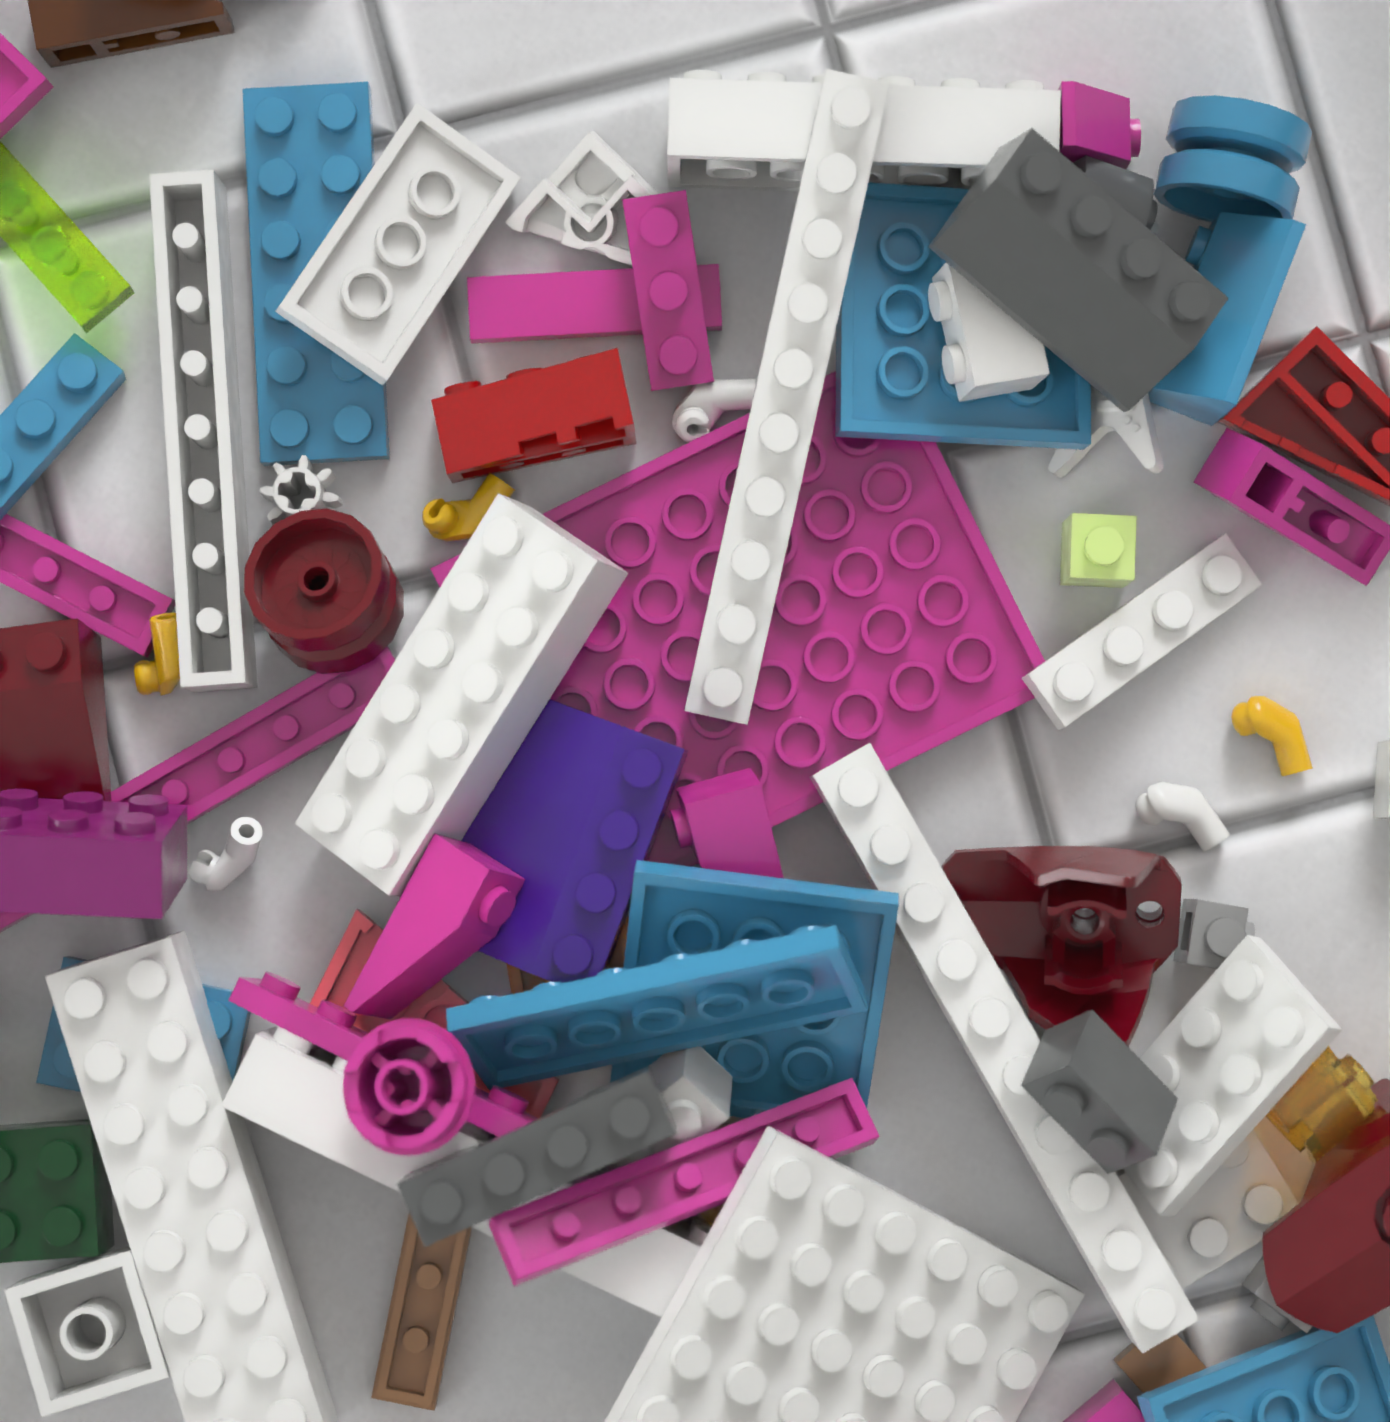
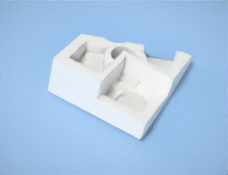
(584, 201)

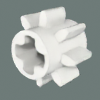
(290, 484)

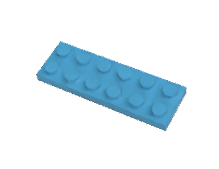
(303, 166)
(659, 1007)

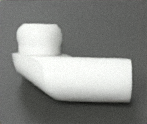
(1185, 806)

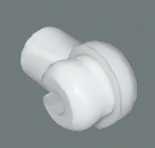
(707, 403)
(237, 856)

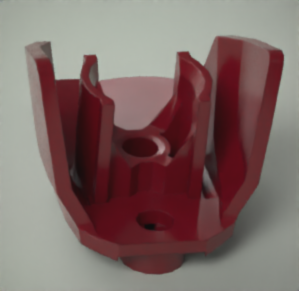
(1051, 948)
(1333, 1248)

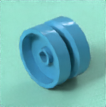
(1232, 158)

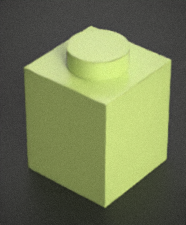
(1098, 550)

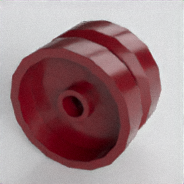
(324, 591)

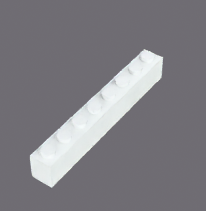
(202, 430)

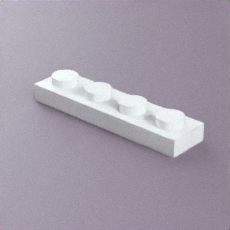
(1141, 631)

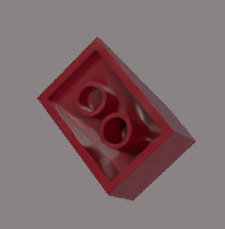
(53, 710)

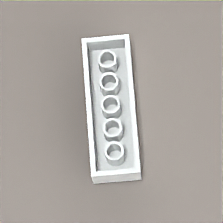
(761, 127)
(461, 693)

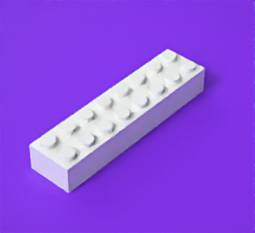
(300, 1095)
(189, 1187)

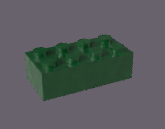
(53, 1192)

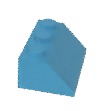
(1248, 264)

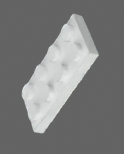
(398, 244)
(1228, 1066)

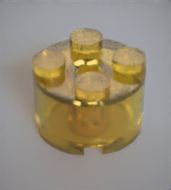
(1324, 1104)

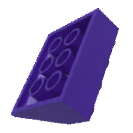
(573, 823)

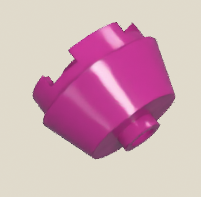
(408, 1086)

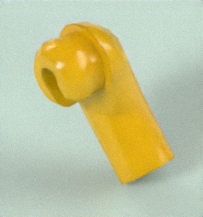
(460, 518)
(164, 671)
(1277, 725)

